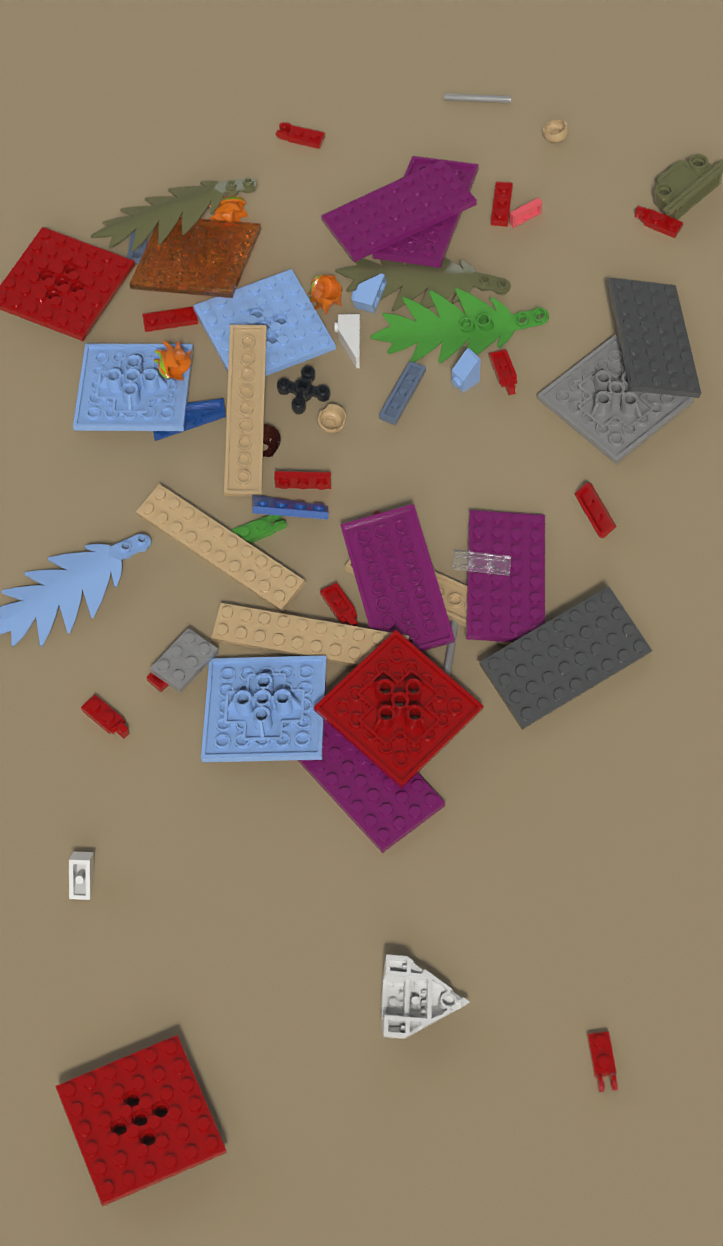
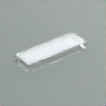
(481, 562)

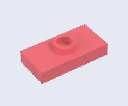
(525, 212)

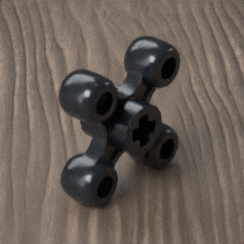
(303, 390)

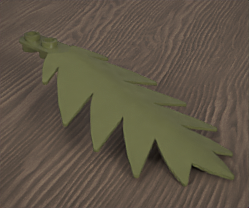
(189, 202)
(418, 278)

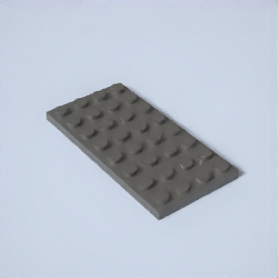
(653, 338)
(565, 657)

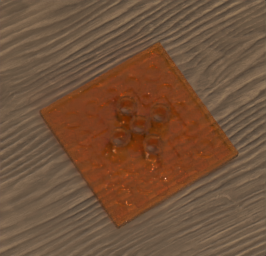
(200, 262)

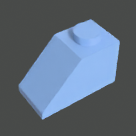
(369, 293)
(466, 371)

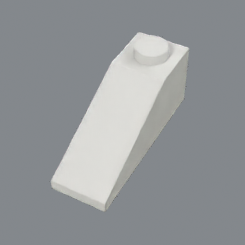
(349, 335)

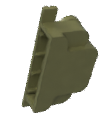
(686, 184)

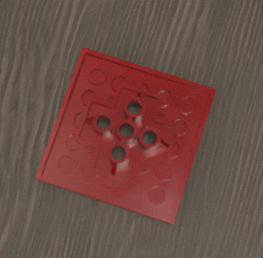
(63, 283)
(398, 744)
(100, 1106)

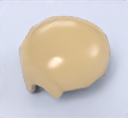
(555, 131)
(332, 418)

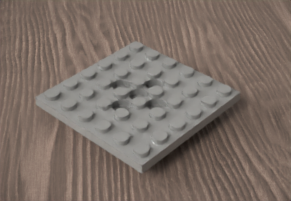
(601, 407)

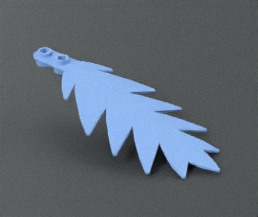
(64, 588)

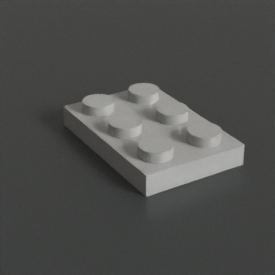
(184, 660)

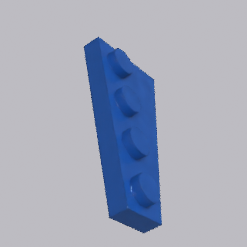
(196, 415)
(285, 507)

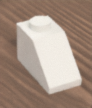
(81, 875)

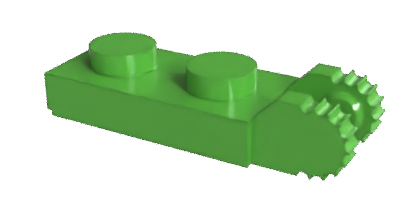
(260, 528)

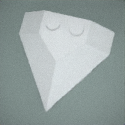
(413, 998)

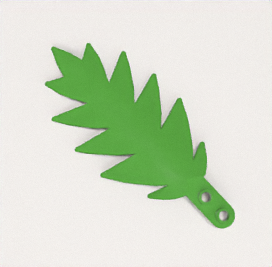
(454, 328)

